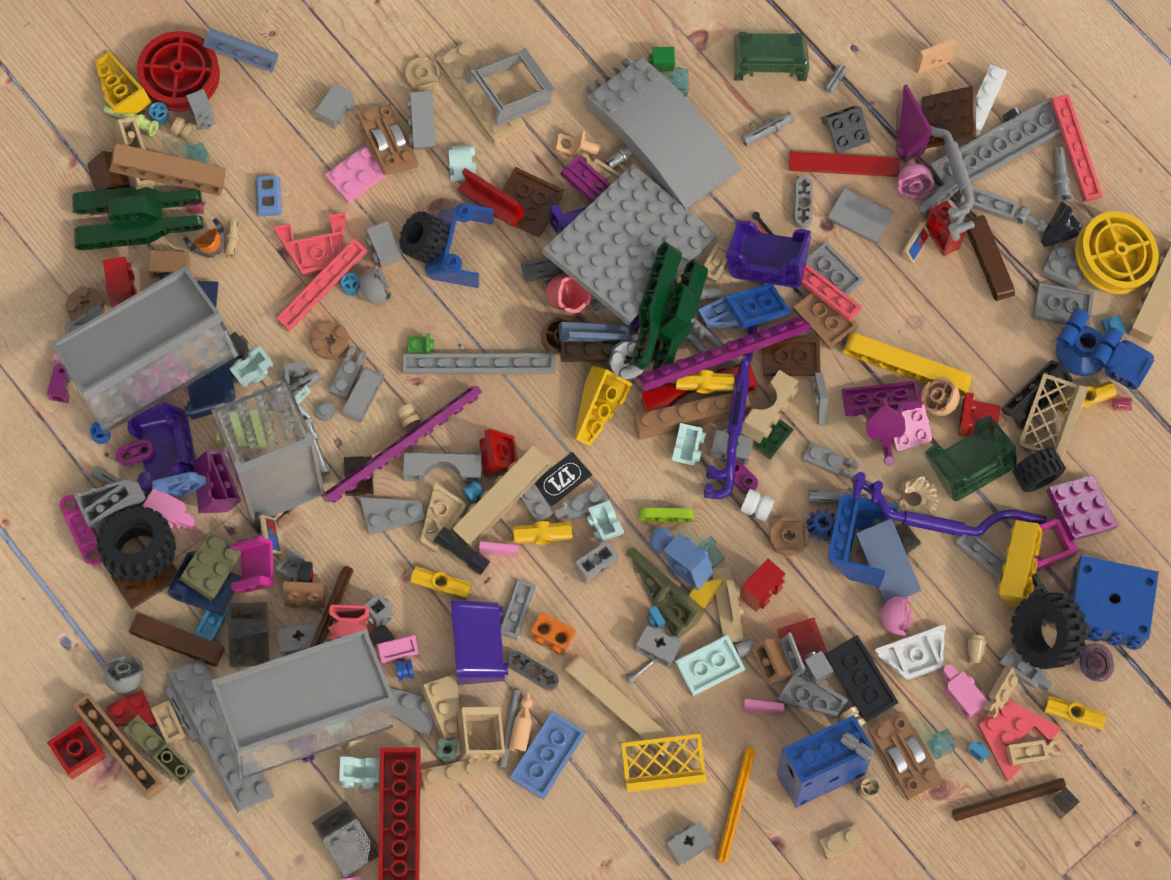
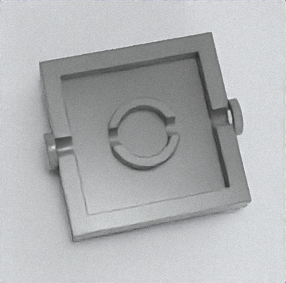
(1063, 267)

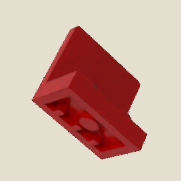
(973, 411)

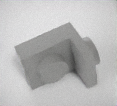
(295, 370)

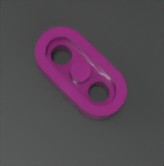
(136, 452)
(743, 475)

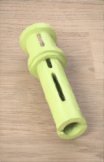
(143, 123)

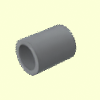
(744, 647)

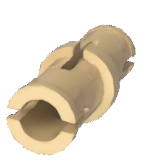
(231, 238)

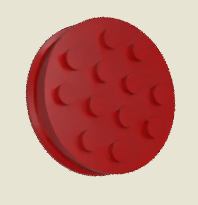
(176, 67)

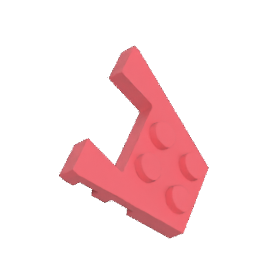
(314, 253)
(1008, 728)

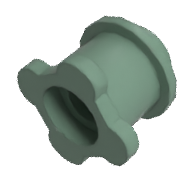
(446, 744)

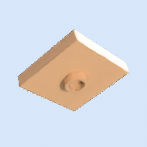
(935, 56)

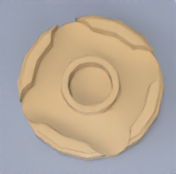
(422, 74)

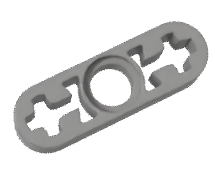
(799, 209)

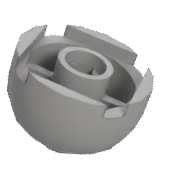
(374, 286)
(123, 674)

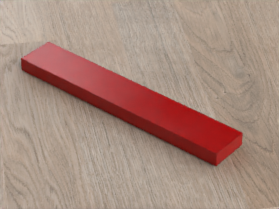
(844, 164)

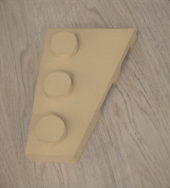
(442, 512)
(443, 704)

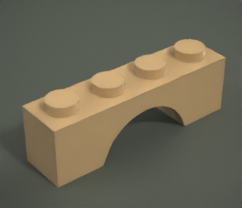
(759, 422)

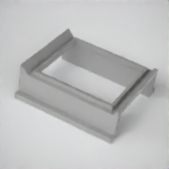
(522, 106)

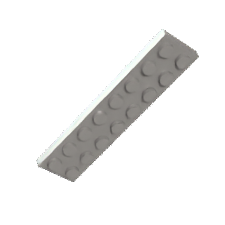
(1003, 143)
(195, 694)

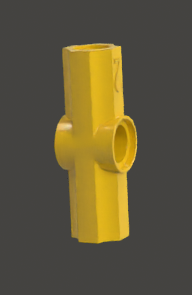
(706, 382)
(1096, 393)
(542, 533)
(428, 579)
(1087, 716)

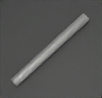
(512, 714)

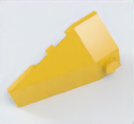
(119, 86)
(600, 398)

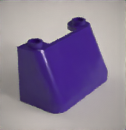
(768, 256)
(170, 434)
(478, 642)

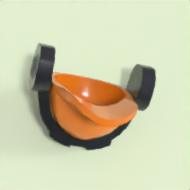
(209, 243)

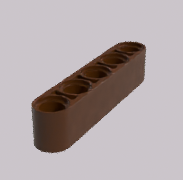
(990, 259)
(176, 639)

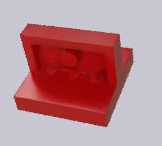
(497, 452)

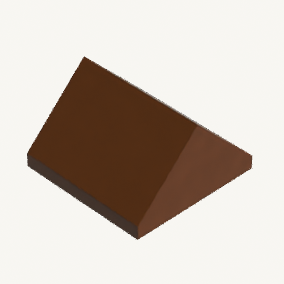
(100, 174)

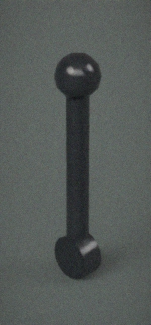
(756, 216)

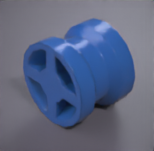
(96, 430)
(404, 669)

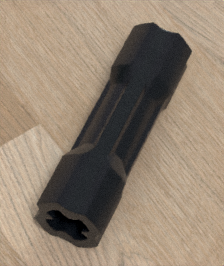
(450, 542)

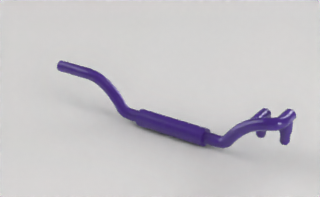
(734, 430)
(936, 523)

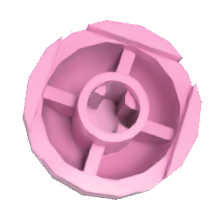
(915, 181)
(896, 615)

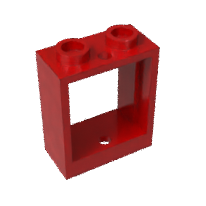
(938, 227)

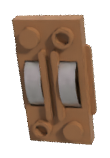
(386, 140)
(905, 756)

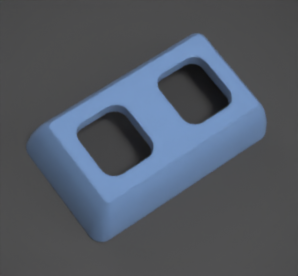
(275, 192)

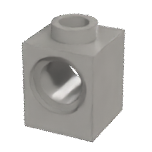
(817, 667)

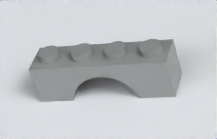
(419, 464)

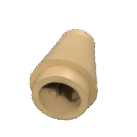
(976, 648)

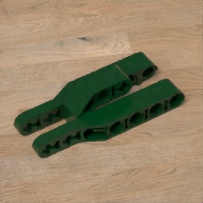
(130, 205)
(680, 311)

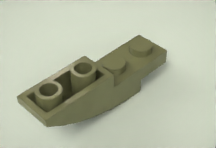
(159, 750)

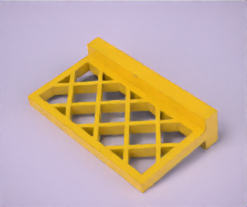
(667, 779)

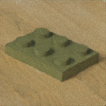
(210, 566)

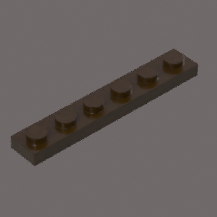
(592, 351)

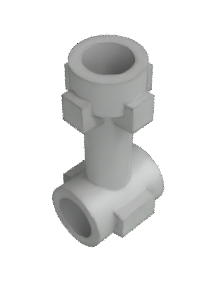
(1022, 215)

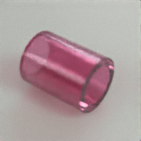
(196, 208)
(1122, 403)

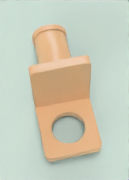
(576, 144)

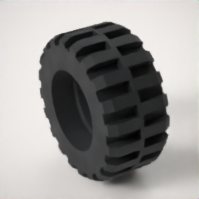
(126, 526)
(1069, 627)

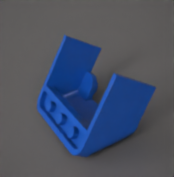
(448, 266)
(854, 515)

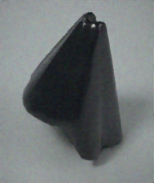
(1061, 227)

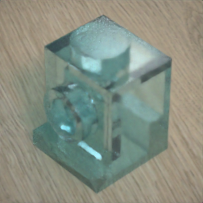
(680, 80)
(941, 744)

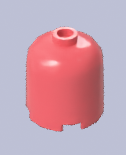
(567, 294)

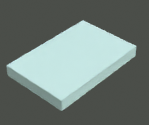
(710, 665)

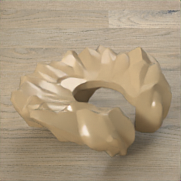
(925, 489)

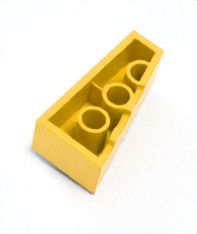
(1020, 563)

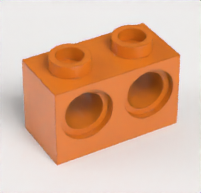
(556, 628)

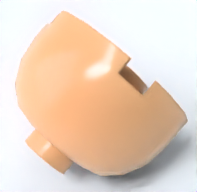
(940, 396)

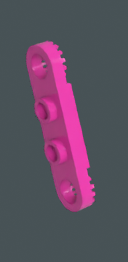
(81, 532)

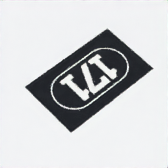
(562, 479)

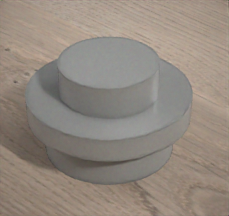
(325, 411)

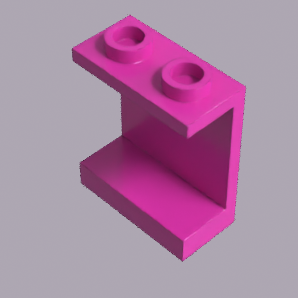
(255, 564)

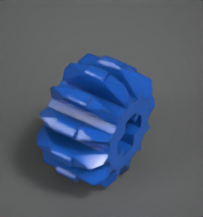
(814, 524)

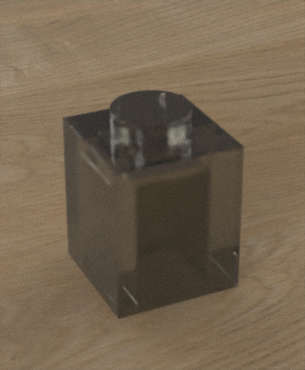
(241, 346)
(1063, 803)

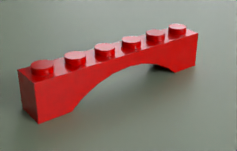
(668, 395)

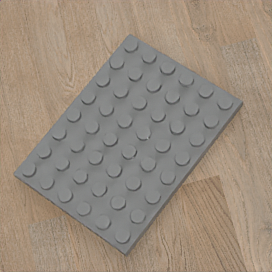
(617, 239)

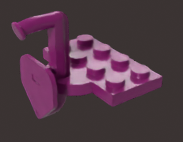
(883, 409)

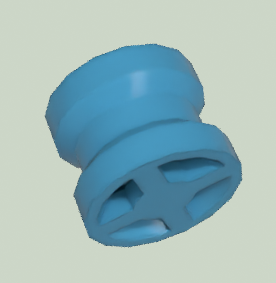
(155, 110)
(349, 280)
(472, 492)

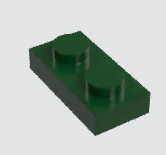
(775, 440)

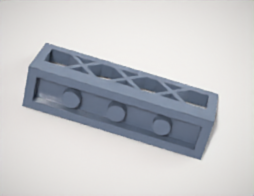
(240, 50)
(595, 332)

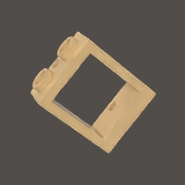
(481, 714)

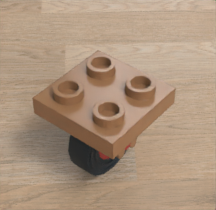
(304, 589)

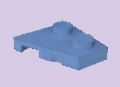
(717, 315)
(180, 485)

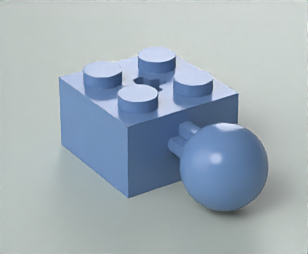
(683, 556)

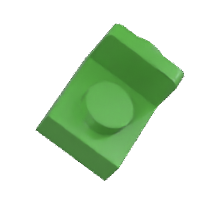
(420, 345)

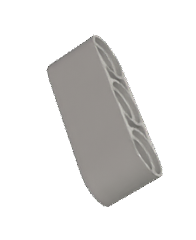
(363, 394)

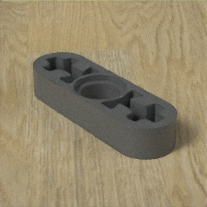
(548, 673)

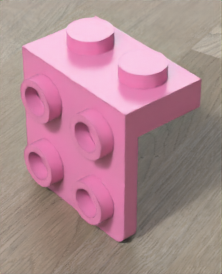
(916, 431)

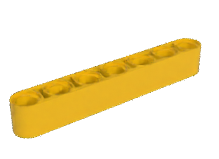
(903, 362)

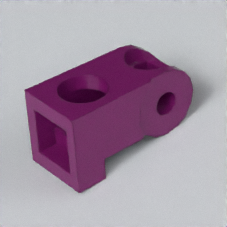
(58, 385)

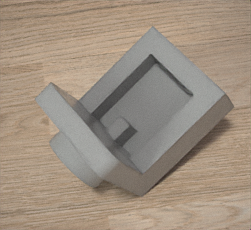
(290, 565)

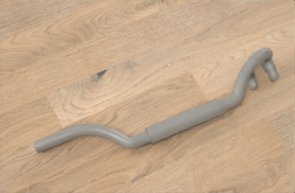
(963, 182)

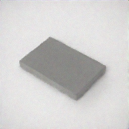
(860, 216)
(834, 268)
(1058, 302)

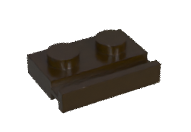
(350, 466)

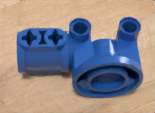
(1122, 360)

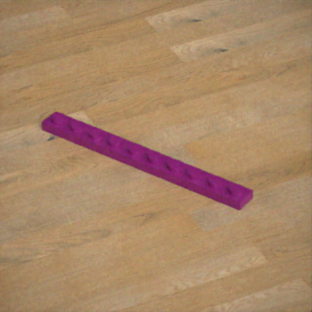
(722, 353)
(395, 449)

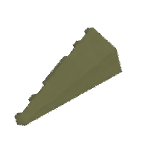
(675, 606)

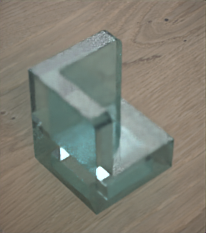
(197, 152)
(715, 555)

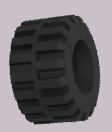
(423, 237)
(1038, 469)

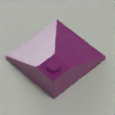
(911, 127)

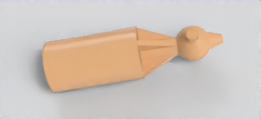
(521, 727)

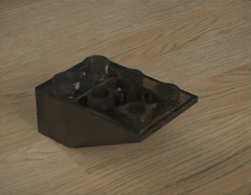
(248, 634)
(345, 839)

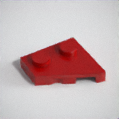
(126, 709)

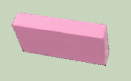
(499, 549)
(397, 649)
(763, 707)

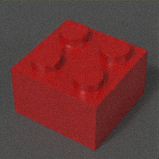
(119, 280)
(762, 585)
(76, 750)

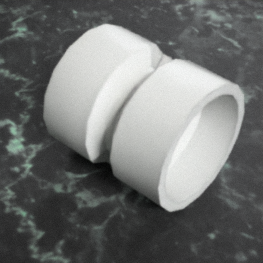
(758, 505)

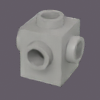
(381, 607)

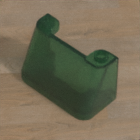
(770, 54)
(974, 459)

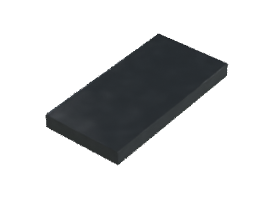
(861, 678)

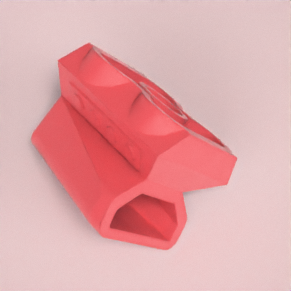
(347, 620)

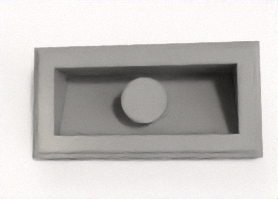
(792, 655)

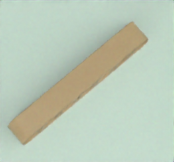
(616, 703)

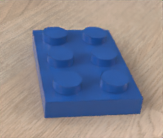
(756, 305)

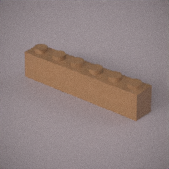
(167, 169)
(691, 413)
(118, 746)

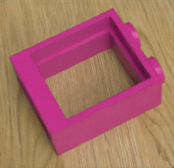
(1068, 547)

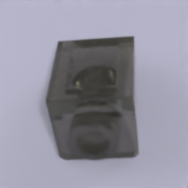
(907, 538)

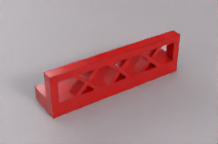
(489, 196)

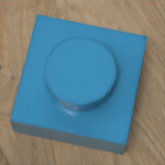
(1115, 322)
(655, 618)
(978, 751)

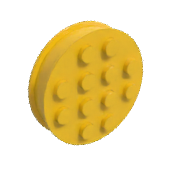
(1116, 252)

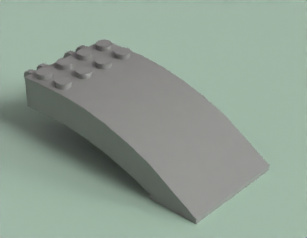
(662, 131)

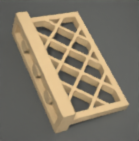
(1070, 419)

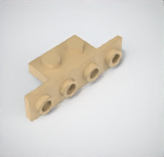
(727, 604)

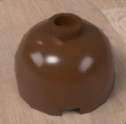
(550, 334)

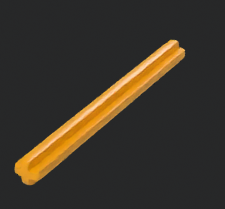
(736, 805)

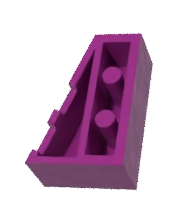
(219, 492)

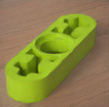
(666, 515)

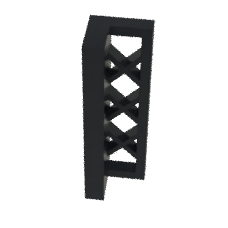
(1024, 398)

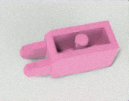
(171, 509)
(963, 692)

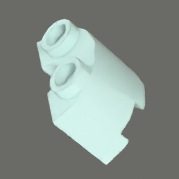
(459, 159)
(253, 367)
(687, 444)
(604, 521)
(359, 772)

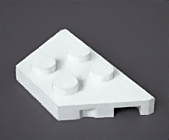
(915, 654)

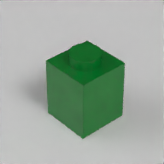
(662, 58)

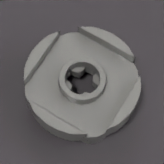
(617, 357)

